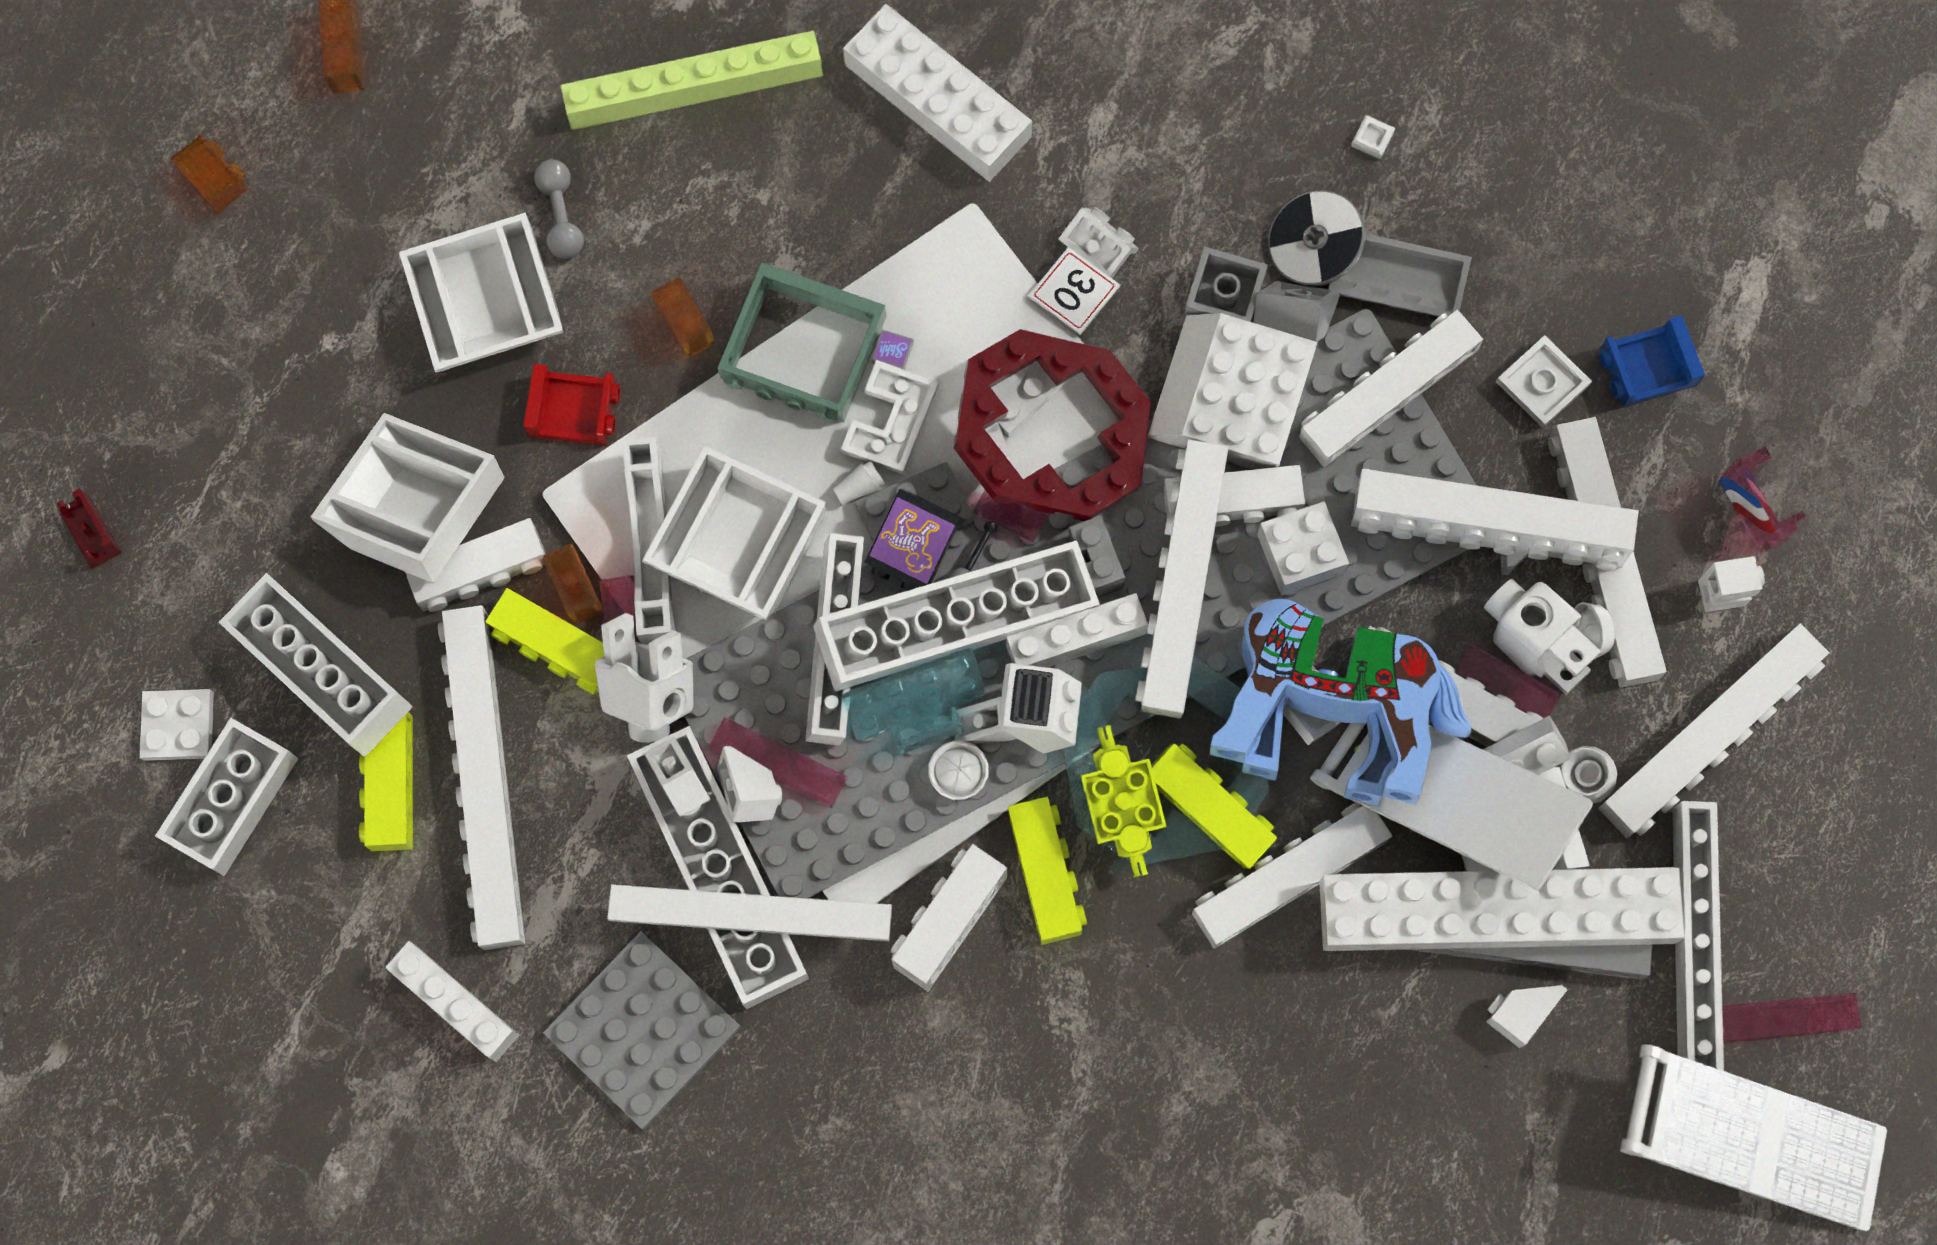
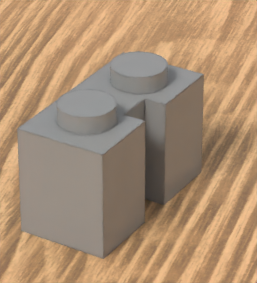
(1099, 554)

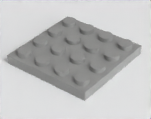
(642, 1030)

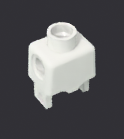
(1541, 633)
(643, 681)

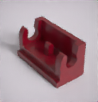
(88, 529)

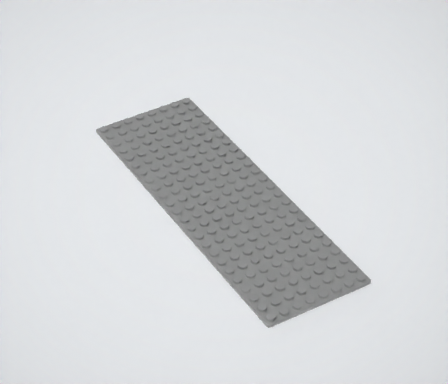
(888, 800)

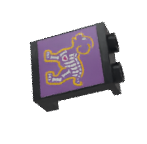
(912, 540)

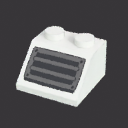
(1040, 706)

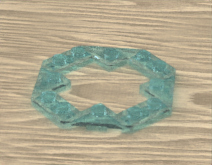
(1097, 706)

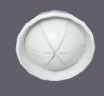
(1596, 626)
(958, 770)
(1596, 770)

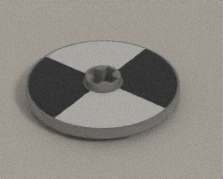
(1296, 225)

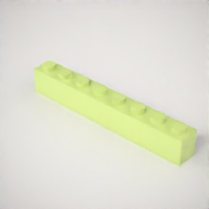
(692, 80)

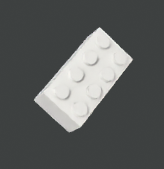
(227, 796)
(949, 917)

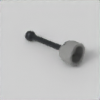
(990, 528)

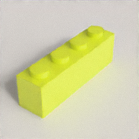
(546, 637)
(388, 791)
(1211, 807)
(1045, 870)

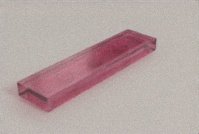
(787, 765)
(1790, 1017)

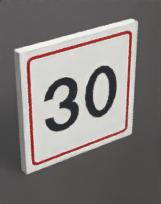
(1074, 291)

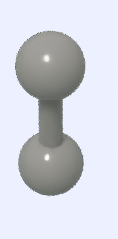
(564, 238)

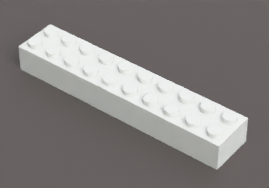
(1499, 912)

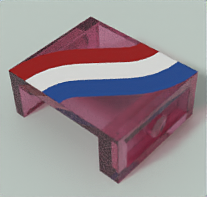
(1751, 503)

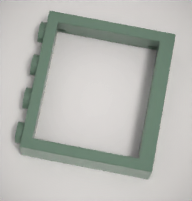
(817, 294)

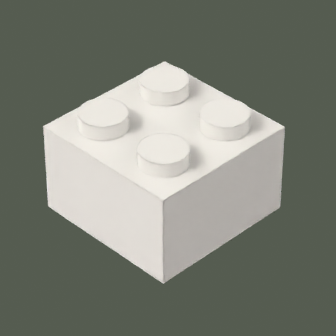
(1302, 548)

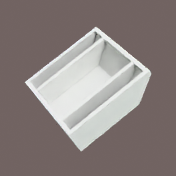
(481, 292)
(1233, 388)
(409, 497)
(736, 533)

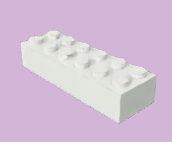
(937, 92)
(315, 665)

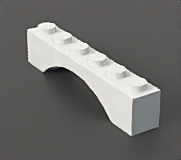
(647, 513)

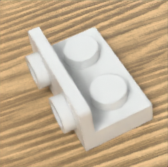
(1098, 240)

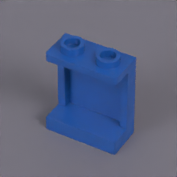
(1651, 363)

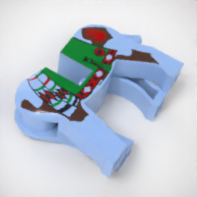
(1388, 685)

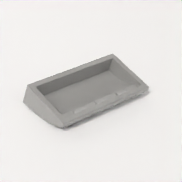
(1406, 277)

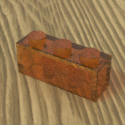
(341, 45)

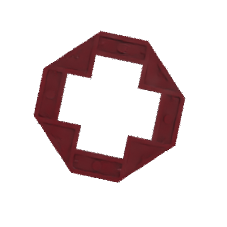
(1044, 488)

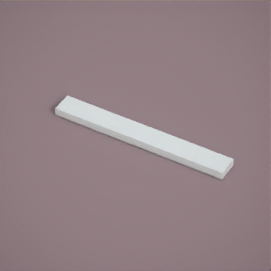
(750, 912)

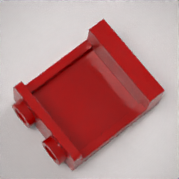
(571, 406)

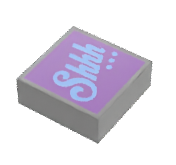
(893, 349)

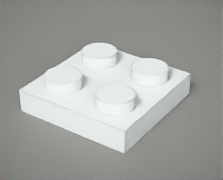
(1543, 381)
(176, 724)

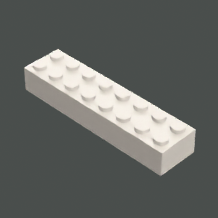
(1494, 519)
(953, 615)
(718, 860)

